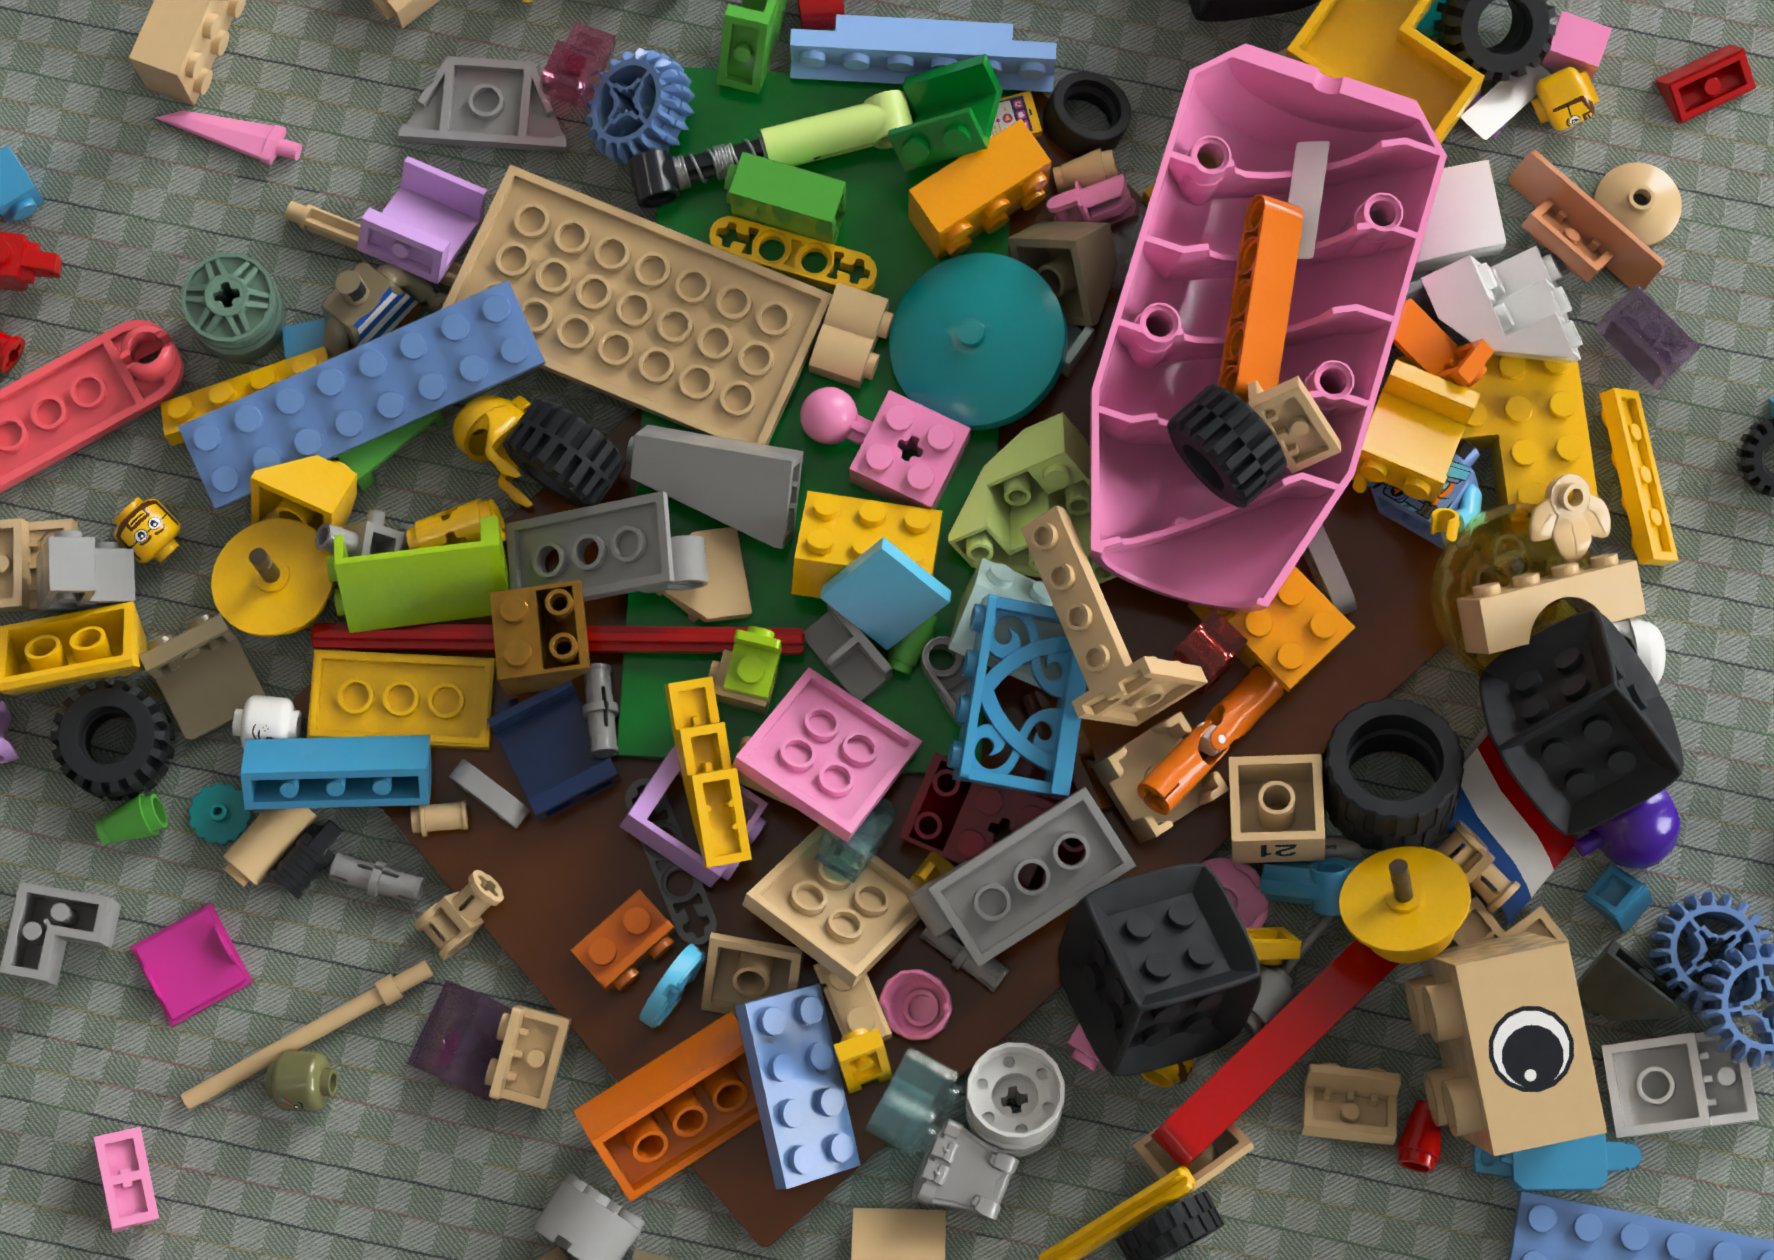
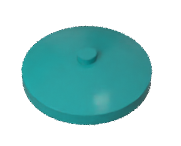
(979, 340)

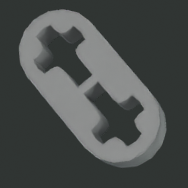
(489, 793)

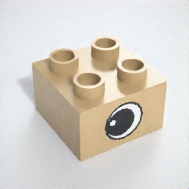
(1507, 1044)

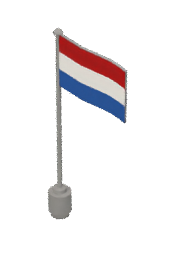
(1501, 816)

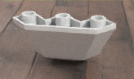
(1508, 305)

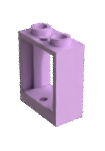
(668, 846)

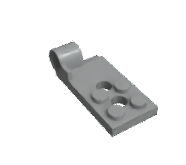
(632, 546)
(984, 893)

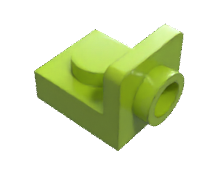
(753, 663)

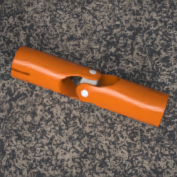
(1226, 722)

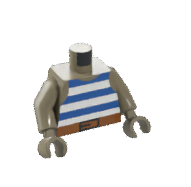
(372, 304)

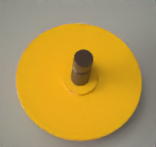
(271, 578)
(1405, 903)

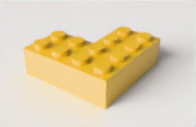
(1382, 48)
(1532, 423)

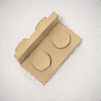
(1295, 422)

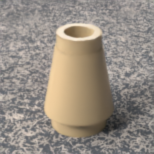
(1086, 169)

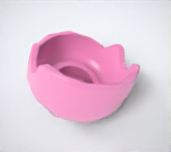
(916, 1004)

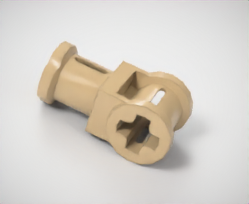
(1477, 862)
(457, 915)

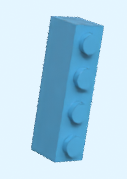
(336, 772)

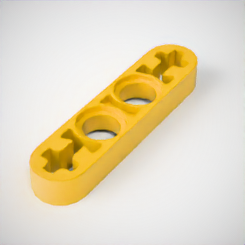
(796, 248)

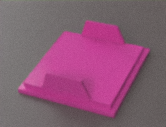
(191, 964)

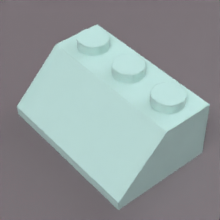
(1004, 582)

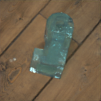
(853, 857)

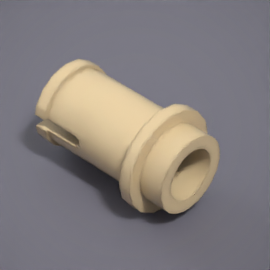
(439, 817)

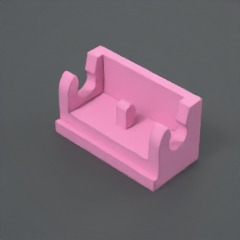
(126, 1179)

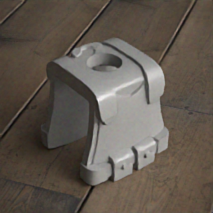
(963, 1173)

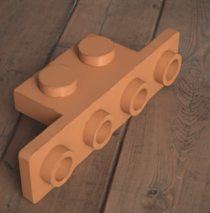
(1579, 227)

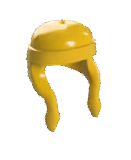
(481, 431)

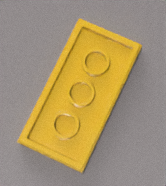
(402, 697)

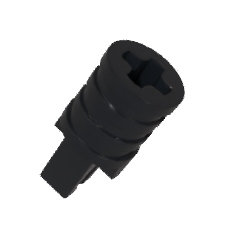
(306, 859)

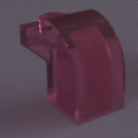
(577, 64)

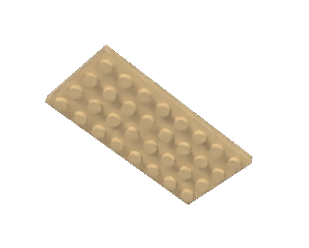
(646, 308)

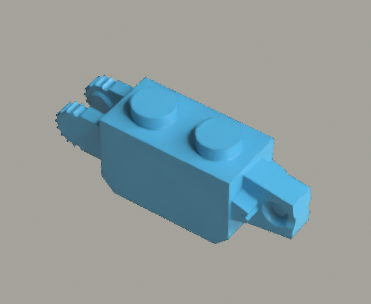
(1560, 1166)

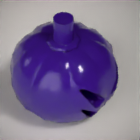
(1636, 836)

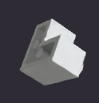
(82, 574)
(44, 923)

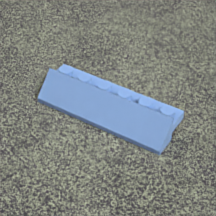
(896, 48)

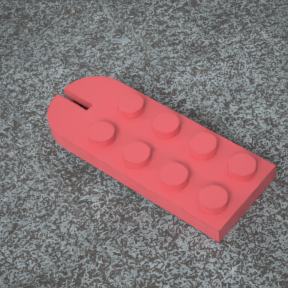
(84, 397)

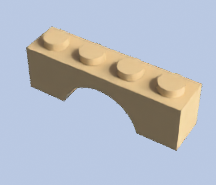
(1504, 616)

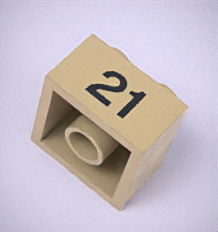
(1276, 808)

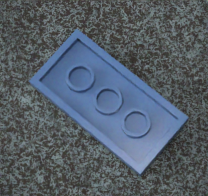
(797, 1086)

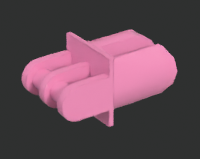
(1101, 202)

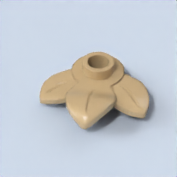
(1569, 523)

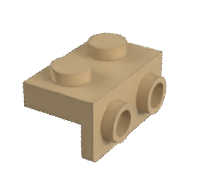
(528, 1056)
(1350, 1103)

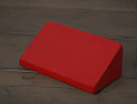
(1706, 83)

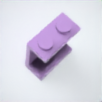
(424, 221)

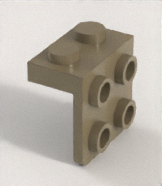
(202, 675)

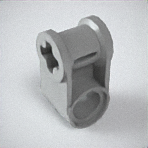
(948, 682)

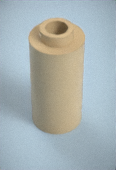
(266, 843)

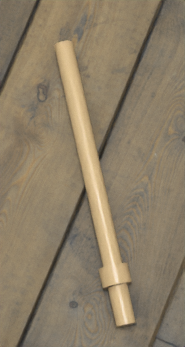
(387, 991)

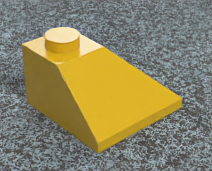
(304, 491)

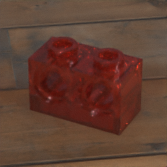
(1213, 646)

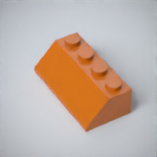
(673, 1108)

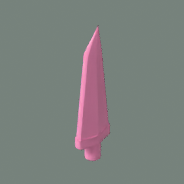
(249, 138)

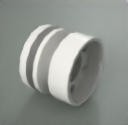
(1021, 1074)

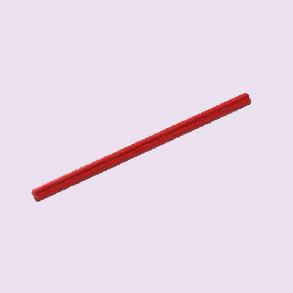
(600, 638)

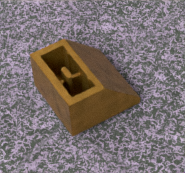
(539, 636)

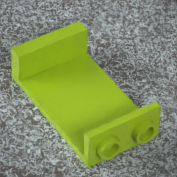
(419, 582)

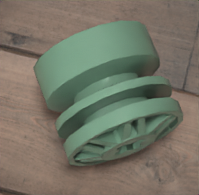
(252, 322)

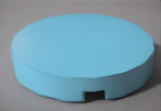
(671, 986)

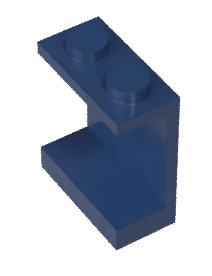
(550, 750)

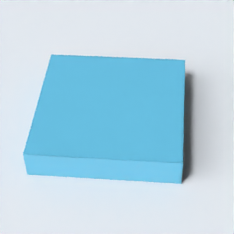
(885, 593)

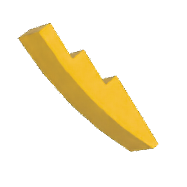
(707, 772)

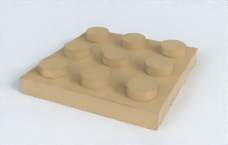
(829, 916)

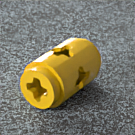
(454, 525)

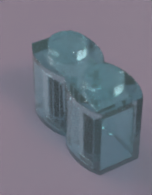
(913, 1102)

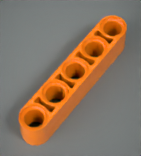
(1261, 295)

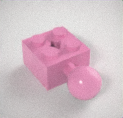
(900, 425)

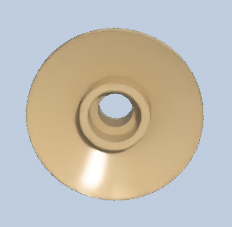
(1647, 222)

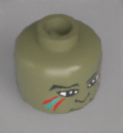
(301, 1081)

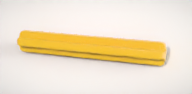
(1122, 1216)

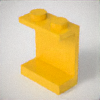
(1415, 431)

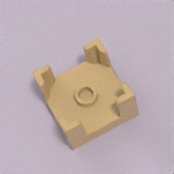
(1130, 765)

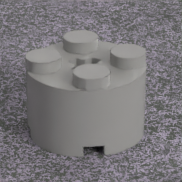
(588, 1222)

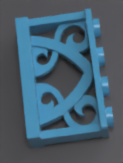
(1051, 755)

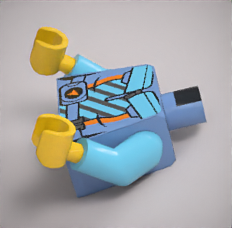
(1435, 521)

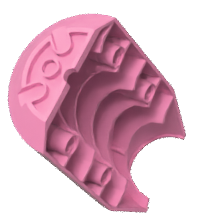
(1170, 324)

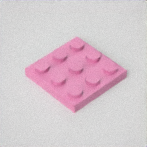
(827, 754)

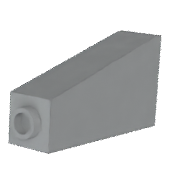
(725, 478)

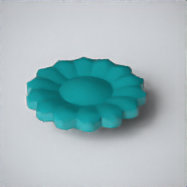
(219, 814)

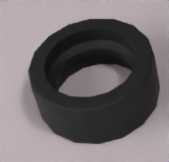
(1098, 91)

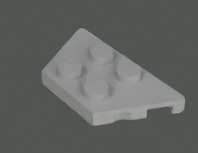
(485, 106)

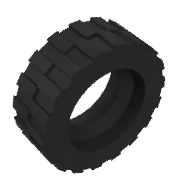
(1171, 1229)

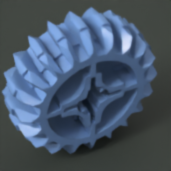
(639, 105)
(1697, 936)
(1755, 988)

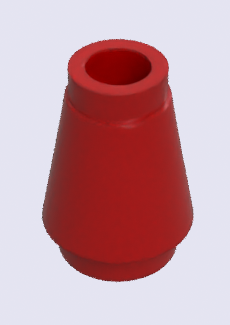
(1420, 1141)

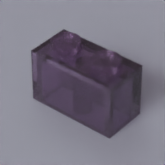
(1647, 337)

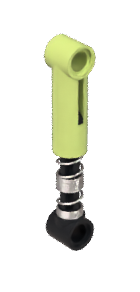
(660, 177)

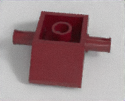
(958, 815)

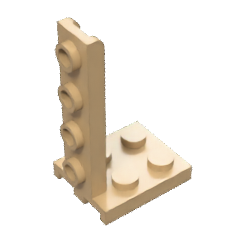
(1117, 687)

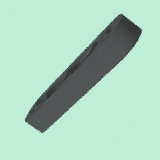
(663, 868)

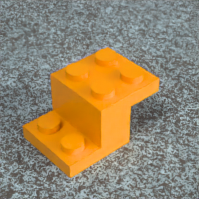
(1290, 633)

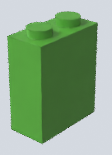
(786, 197)

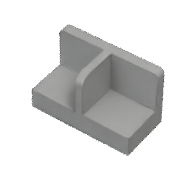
(848, 655)

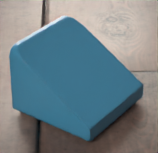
(303, 337)
(1619, 897)

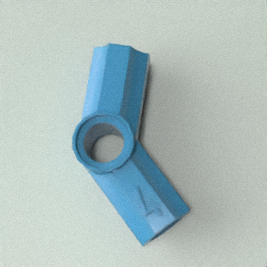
(1308, 882)

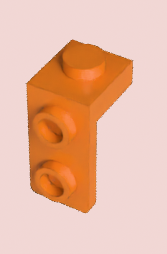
(1435, 351)

